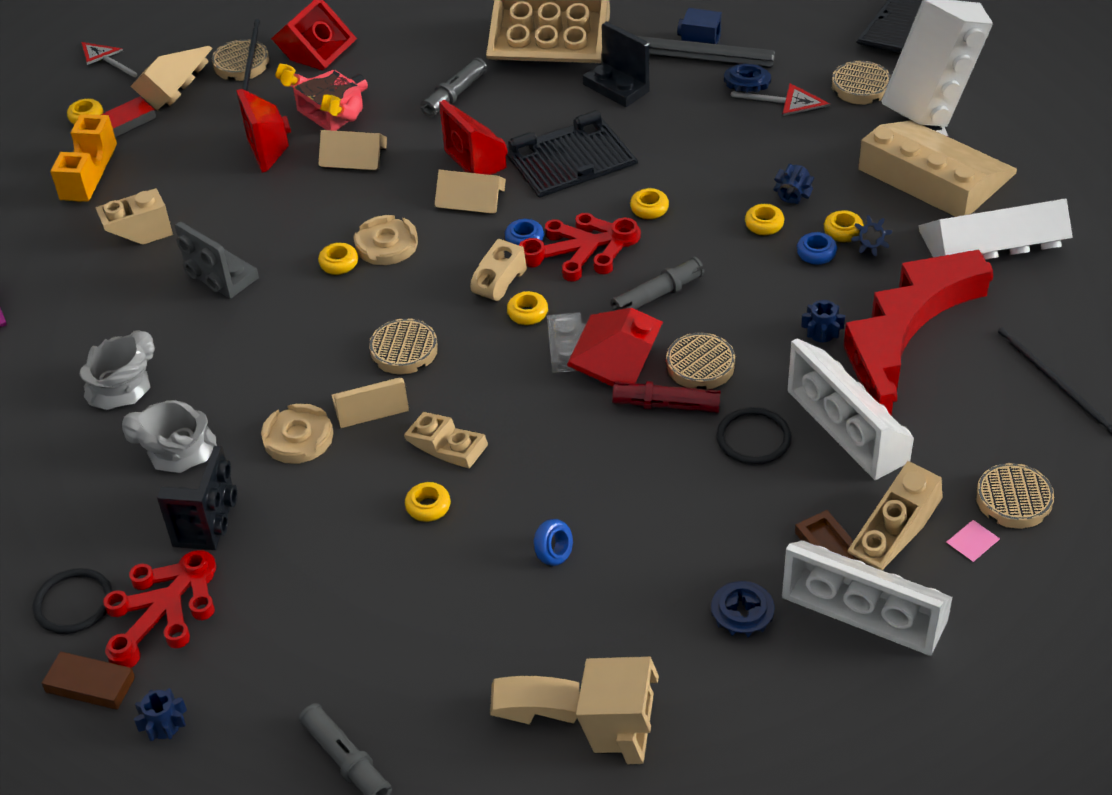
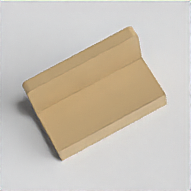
(351, 149)
(468, 191)
(370, 402)

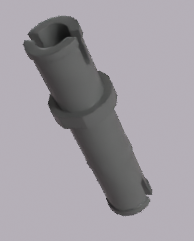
(453, 87)
(669, 281)
(354, 764)

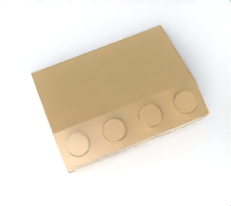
(547, 30)
(932, 166)

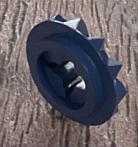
(747, 78)
(753, 597)

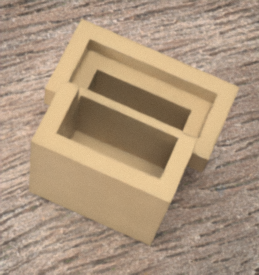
(617, 705)

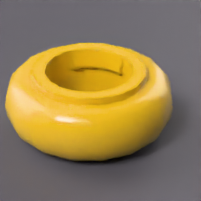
(83, 106)
(649, 211)
(835, 220)
(764, 227)
(331, 265)
(528, 316)
(429, 512)

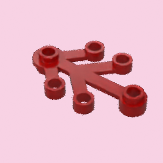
(617, 235)
(193, 570)

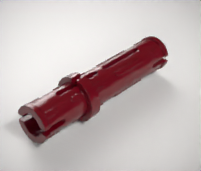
(665, 396)

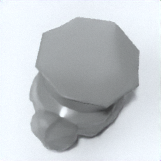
(117, 370)
(171, 434)

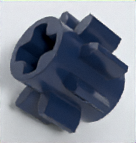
(793, 183)
(876, 227)
(823, 321)
(160, 714)

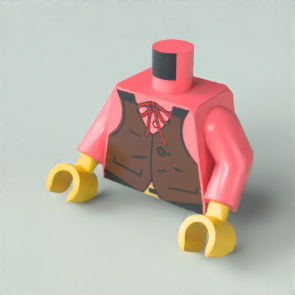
(327, 98)

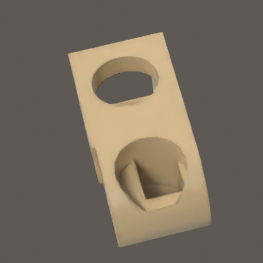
(496, 271)

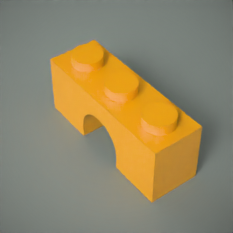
(80, 171)

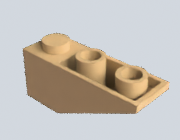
(167, 74)
(898, 516)

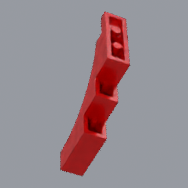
(898, 313)

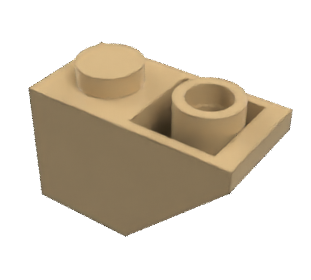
(137, 217)

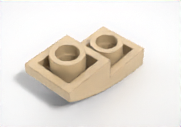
(442, 440)
(524, 696)

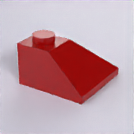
(314, 36)
(263, 128)
(470, 142)
(615, 345)

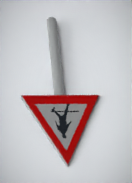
(97, 52)
(795, 102)

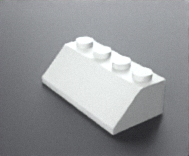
(937, 60)
(1000, 230)
(847, 411)
(865, 596)

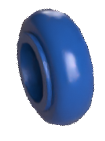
(523, 226)
(806, 249)
(543, 539)

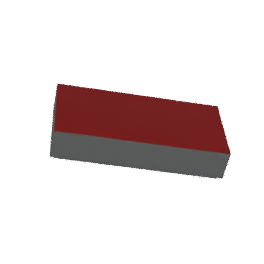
(130, 115)

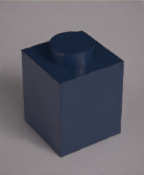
(700, 26)

